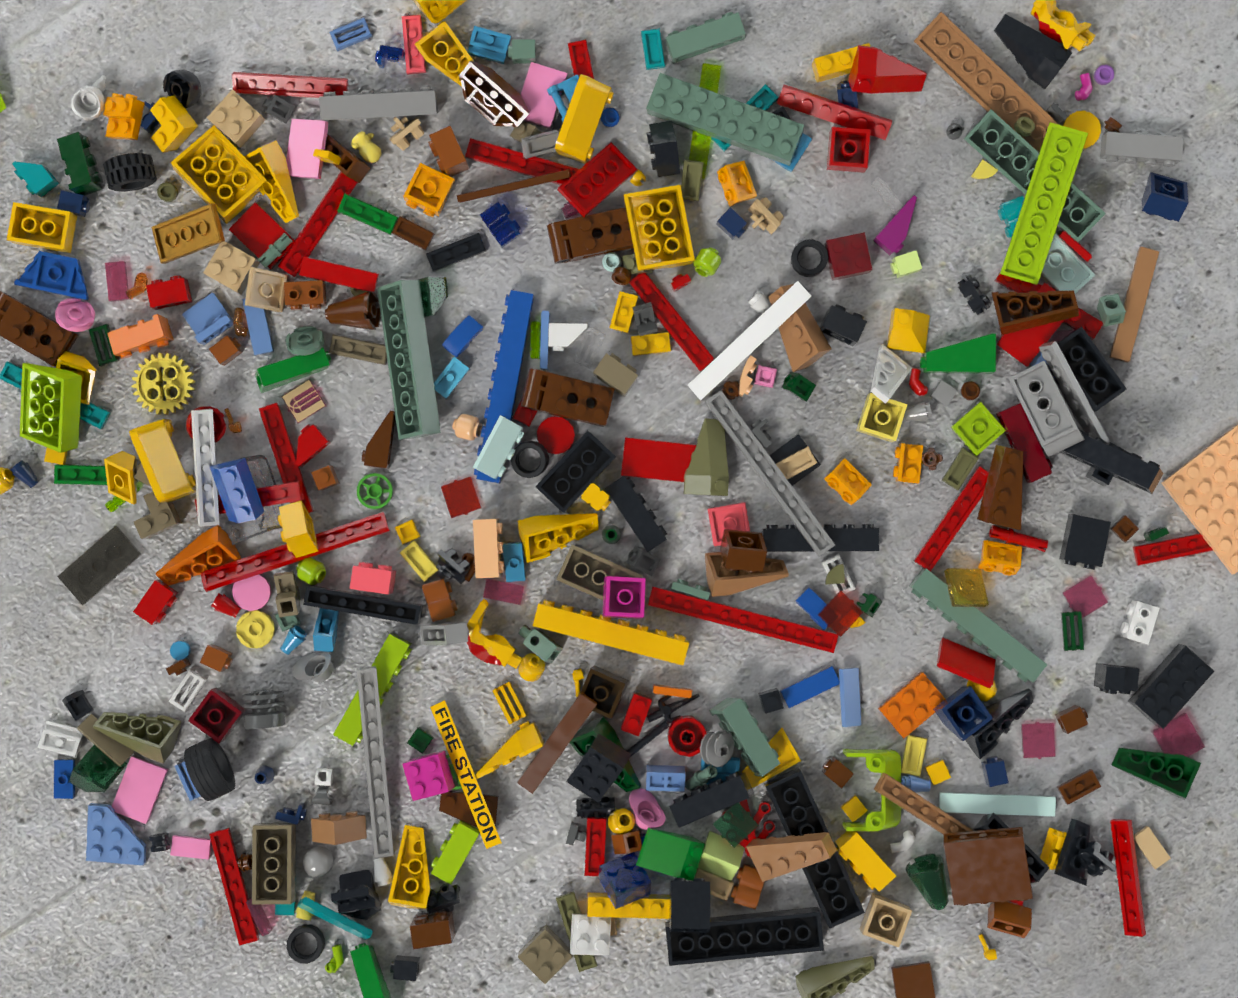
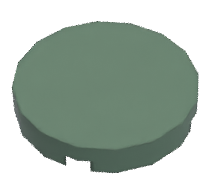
(305, 340)

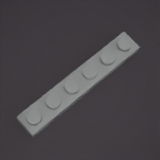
(1070, 387)

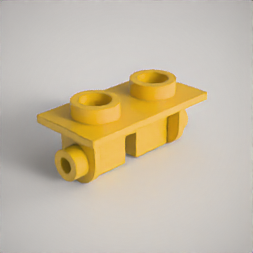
(1052, 847)

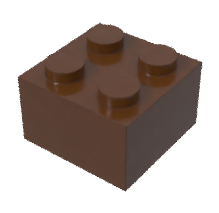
(743, 550)
(432, 929)

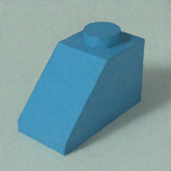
(325, 630)

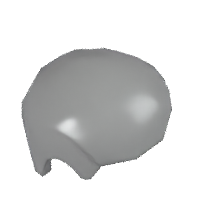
(317, 861)

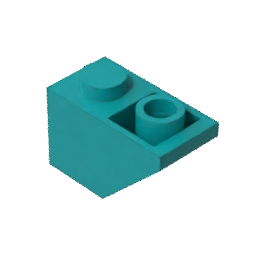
(37, 177)

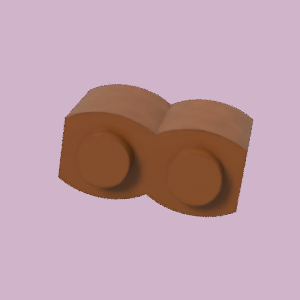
(439, 599)
(748, 887)

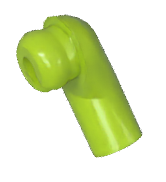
(337, 959)

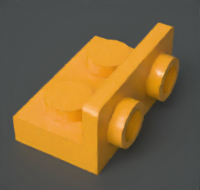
(736, 183)
(909, 463)
(848, 482)
(1000, 558)

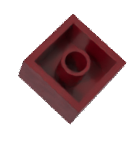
(848, 256)
(217, 715)

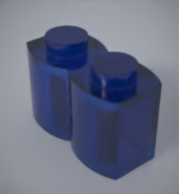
(500, 224)

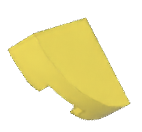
(984, 171)

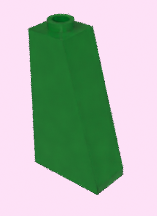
(968, 357)
(291, 369)
(369, 972)

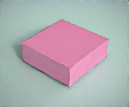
(765, 376)

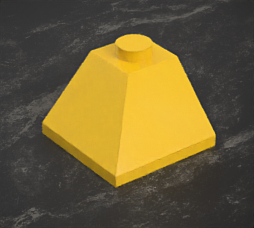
(908, 330)
(79, 365)
(121, 475)

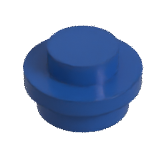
(610, 117)

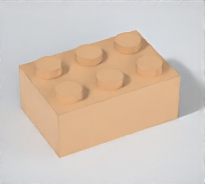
(488, 548)

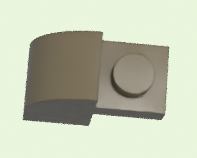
(287, 594)

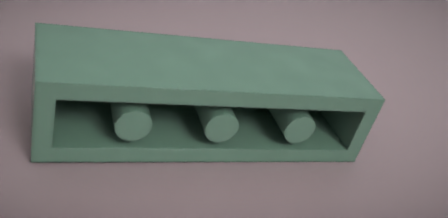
(706, 37)

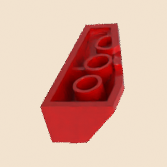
(881, 73)

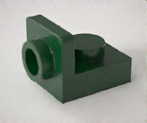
(798, 386)

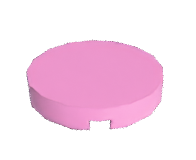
(75, 315)
(252, 593)

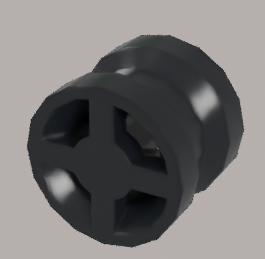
(159, 842)

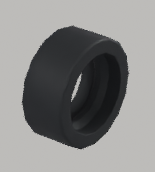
(809, 272)
(543, 463)
(298, 957)

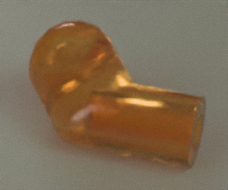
(139, 286)
(237, 322)

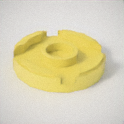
(255, 629)

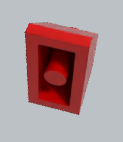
(310, 444)

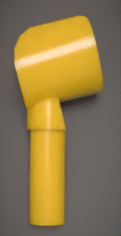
(577, 675)
(989, 954)

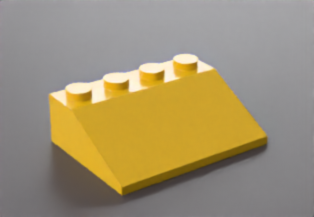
(219, 173)
(659, 228)

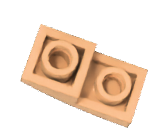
(745, 382)

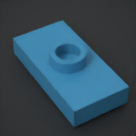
(514, 562)

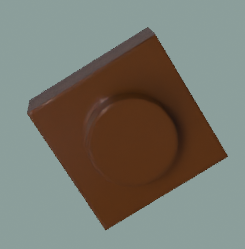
(1124, 528)
(179, 667)

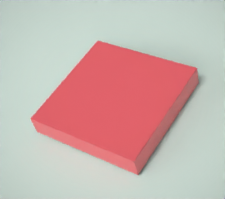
(727, 517)

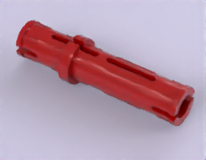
(1011, 536)

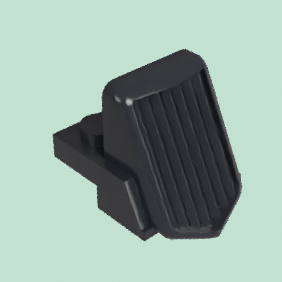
(357, 895)

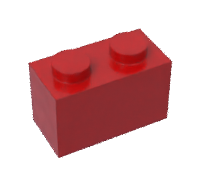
(168, 293)
(156, 602)
(636, 714)

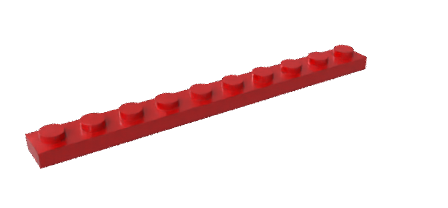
(280, 556)
(743, 619)

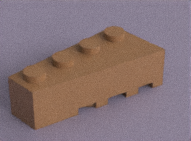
(801, 335)
(786, 854)

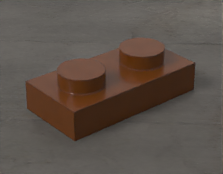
(1078, 786)

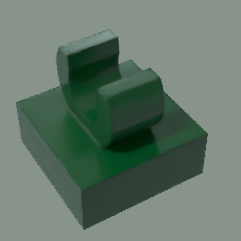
(871, 604)

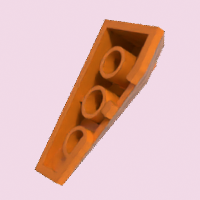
(204, 553)

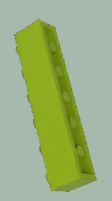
(387, 666)

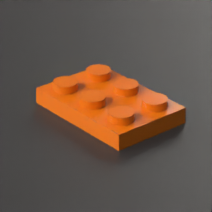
(912, 705)

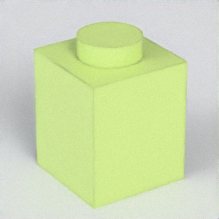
(906, 264)

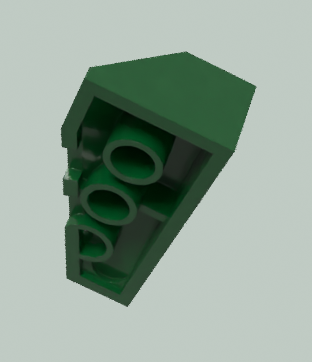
(584, 737)
(1165, 771)

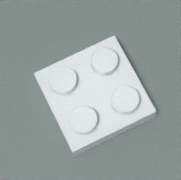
(590, 935)

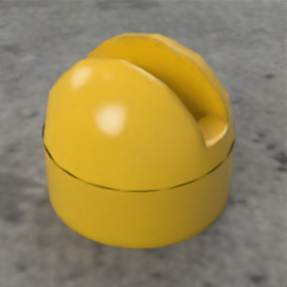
(635, 180)

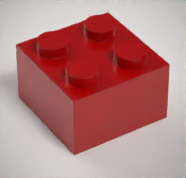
(848, 149)

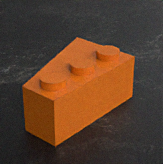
(140, 336)

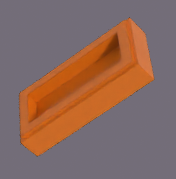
(672, 691)

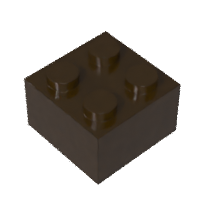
(604, 689)

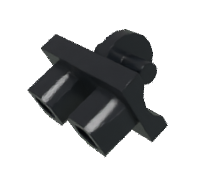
(449, 568)
(1096, 861)
(443, 899)

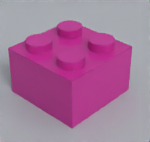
(624, 597)
(428, 775)

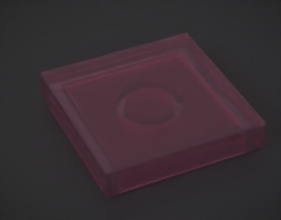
(1178, 737)

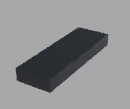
(456, 252)

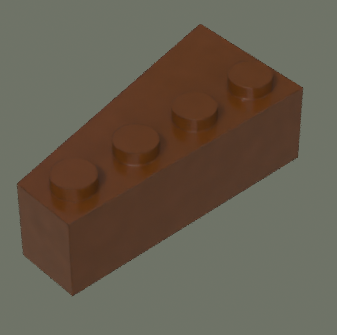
(1033, 309)
(1003, 489)

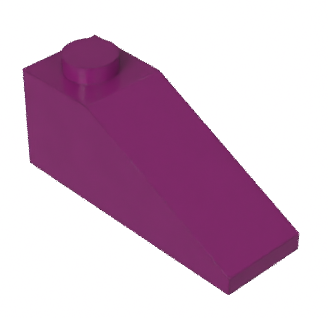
(895, 232)

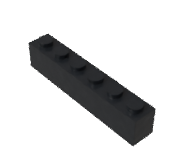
(1116, 462)
(844, 538)
(363, 604)

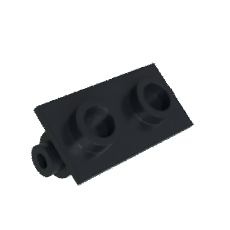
(979, 300)
(586, 807)

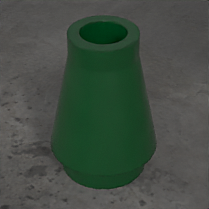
(611, 528)

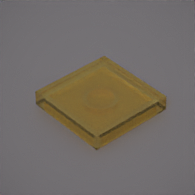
(966, 587)

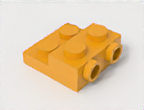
(124, 116)
(428, 190)

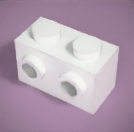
(1139, 622)

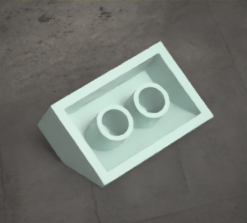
(499, 448)

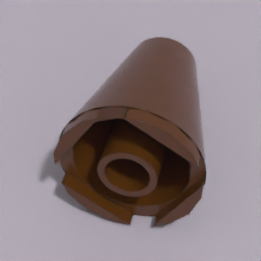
(355, 311)

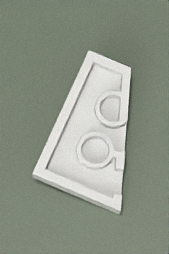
(888, 374)

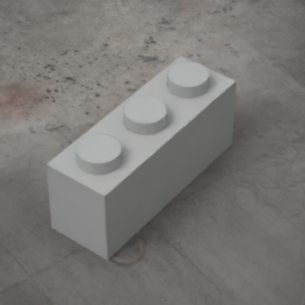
(444, 633)

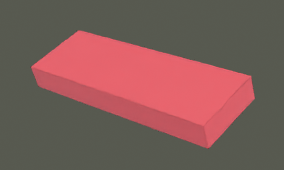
(412, 33)

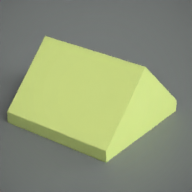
(720, 857)

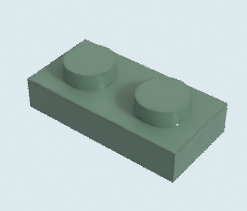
(698, 591)

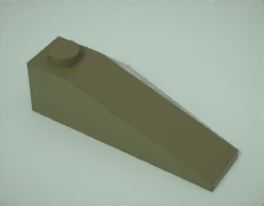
(708, 463)
(145, 735)
(832, 978)

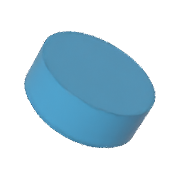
(180, 650)

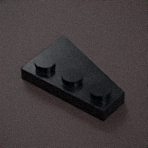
(1070, 863)

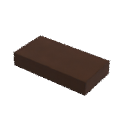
(413, 233)

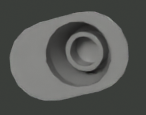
(314, 667)

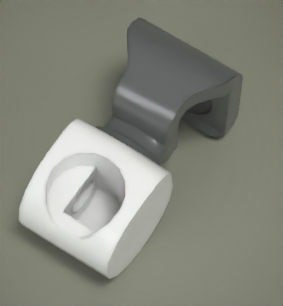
(324, 780)

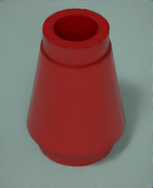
(225, 605)

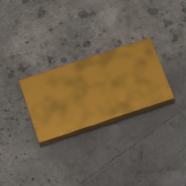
(188, 233)

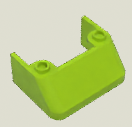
(878, 761)

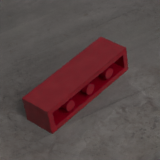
(1022, 437)

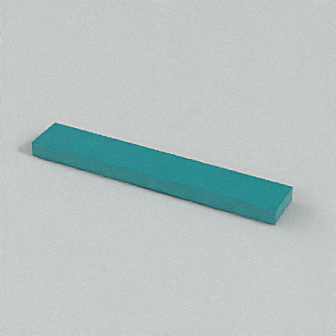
(89, 413)

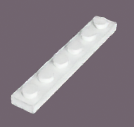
(204, 458)

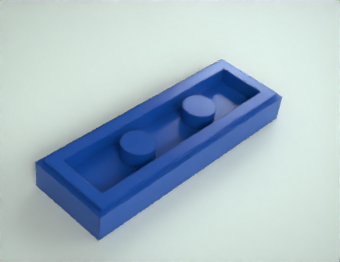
(810, 687)

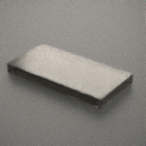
(99, 565)

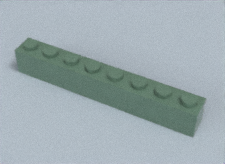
(979, 626)

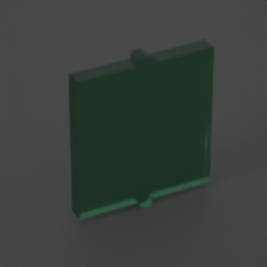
(735, 824)

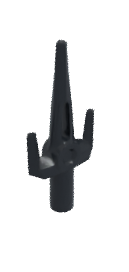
(666, 711)

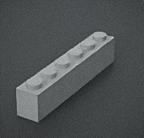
(378, 104)

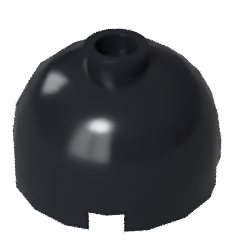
(184, 86)

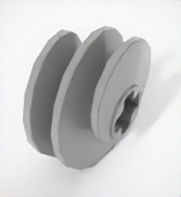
(716, 748)

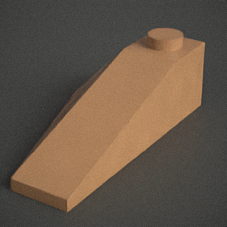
(728, 582)

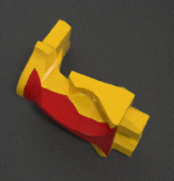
(1061, 25)
(489, 648)

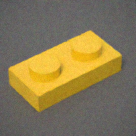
(623, 312)
(650, 344)

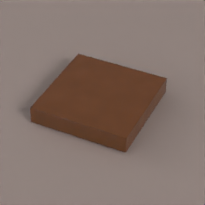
(913, 981)

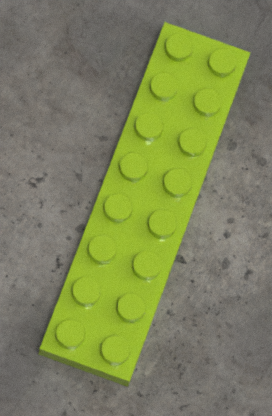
(1043, 203)

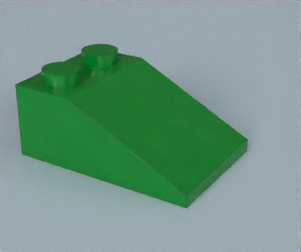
(671, 853)

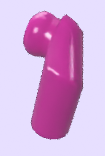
(1086, 88)

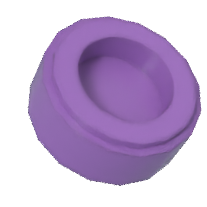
(1104, 74)

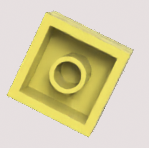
(881, 419)

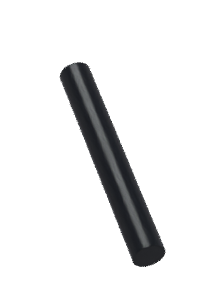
(648, 738)

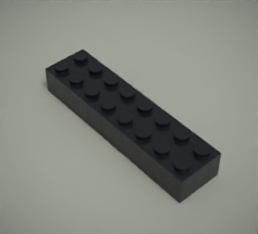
(826, 878)
(748, 937)

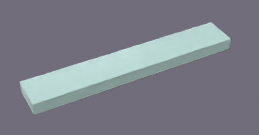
(997, 803)

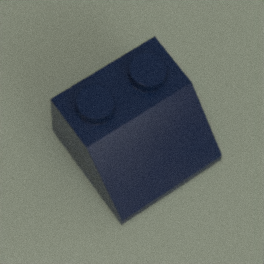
(1165, 197)
(963, 713)

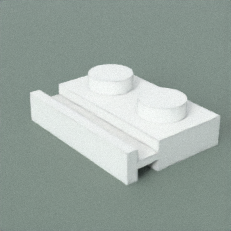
(60, 739)

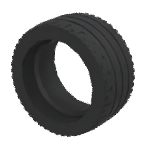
(209, 769)

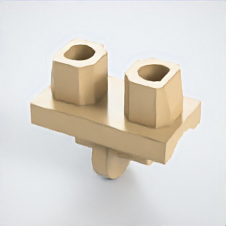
(399, 138)
(763, 217)

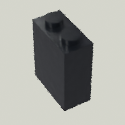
(1084, 541)
(689, 905)

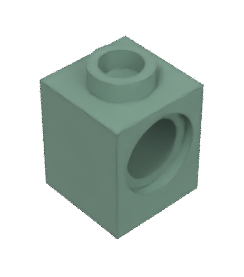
(522, 51)
(1111, 310)

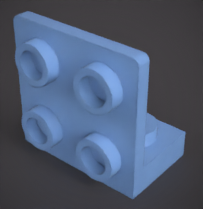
(208, 319)

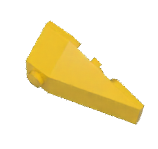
(444, 51)
(273, 166)
(548, 532)
(520, 744)
(411, 876)

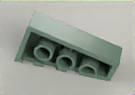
(746, 735)

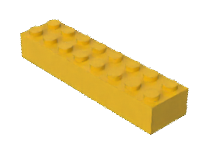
(611, 633)

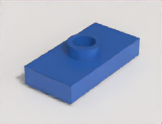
(62, 771)

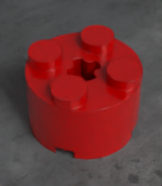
(676, 732)

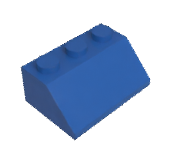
(237, 490)

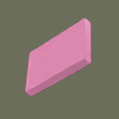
(535, 93)
(303, 140)
(139, 789)

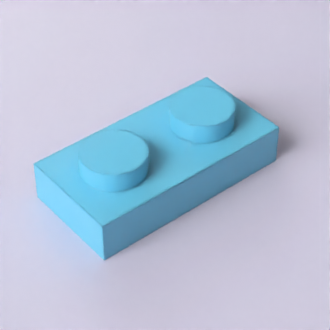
(450, 377)

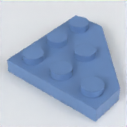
(112, 838)

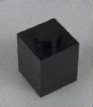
(771, 700)
(405, 968)

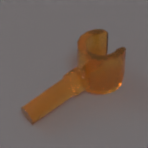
(234, 427)

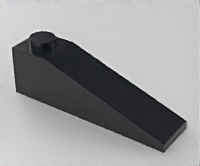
(1034, 51)
(1003, 714)

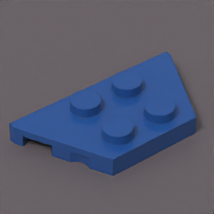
(54, 275)

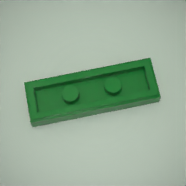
(367, 214)
(80, 475)

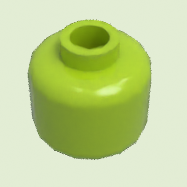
(707, 262)
(311, 571)

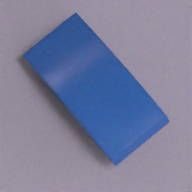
(462, 336)
(813, 605)

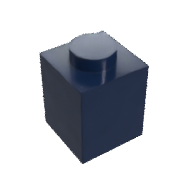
(73, 203)
(732, 224)
(994, 771)

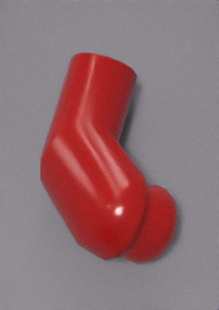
(915, 384)

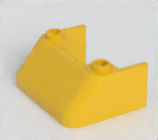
(582, 119)
(162, 461)

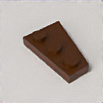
(456, 805)

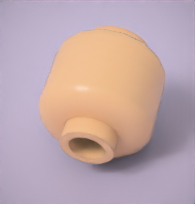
(467, 427)

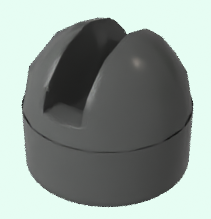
(955, 135)

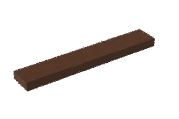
(514, 185)
(557, 742)

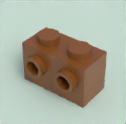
(305, 294)
(1010, 918)

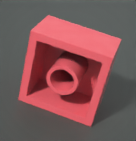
(373, 579)

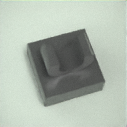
(1056, 113)
(574, 834)

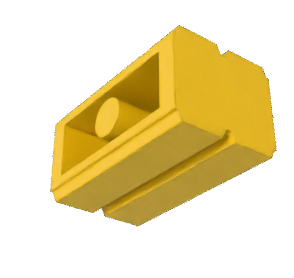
(598, 499)

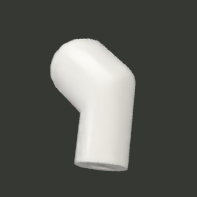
(905, 844)

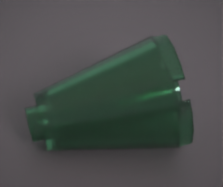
(930, 879)

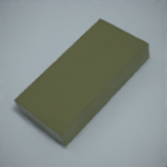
(691, 180)
(960, 469)

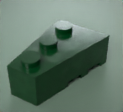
(80, 164)

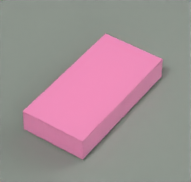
(190, 847)

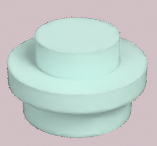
(611, 261)

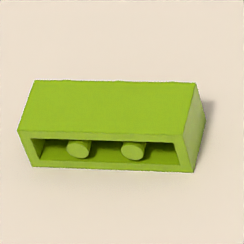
(454, 851)

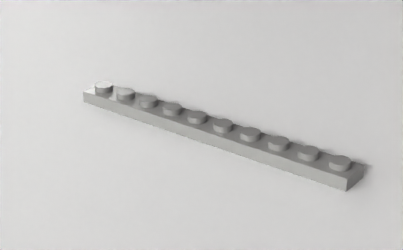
(770, 473)
(375, 762)

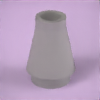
(918, 412)

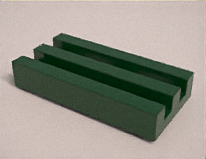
(101, 362)
(1073, 647)

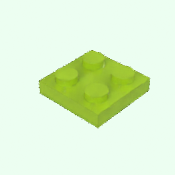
(978, 428)

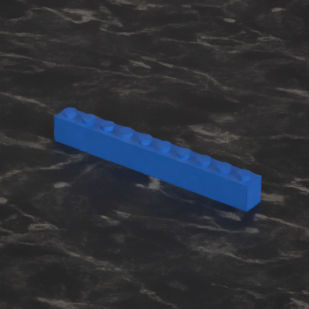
(508, 367)

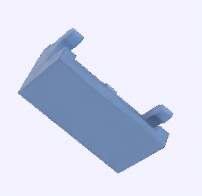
(665, 778)

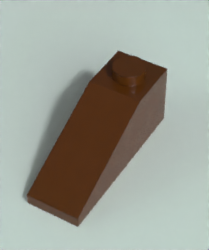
(349, 164)
(380, 446)

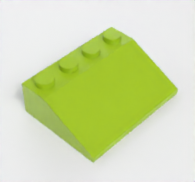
(50, 406)

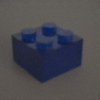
(624, 880)

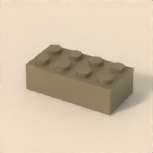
(587, 571)
(273, 863)

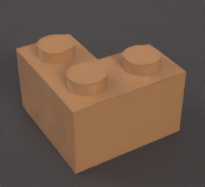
(338, 828)

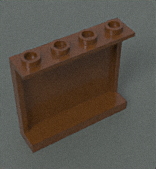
(988, 866)

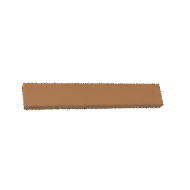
(1134, 304)
(918, 806)

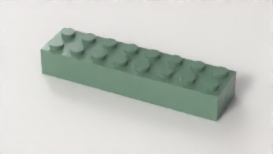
(725, 119)
(1017, 161)
(408, 359)

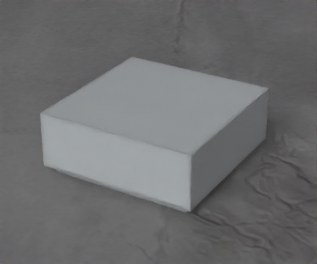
(943, 393)

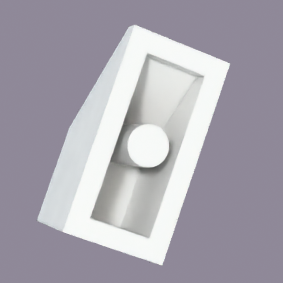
(564, 335)

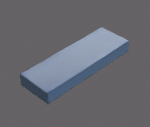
(258, 330)
(544, 348)
(850, 697)

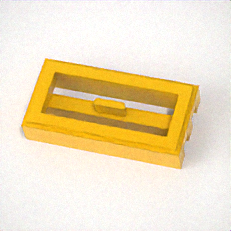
(516, 717)

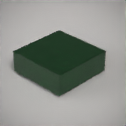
(1156, 533)
(420, 740)

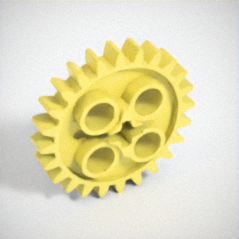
(145, 385)

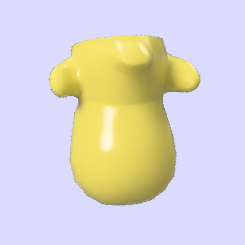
(368, 150)

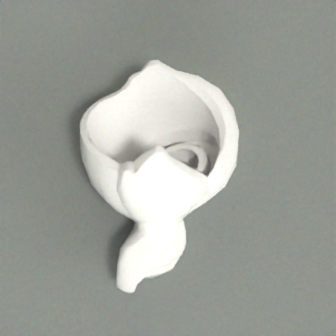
(89, 100)

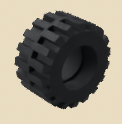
(129, 172)

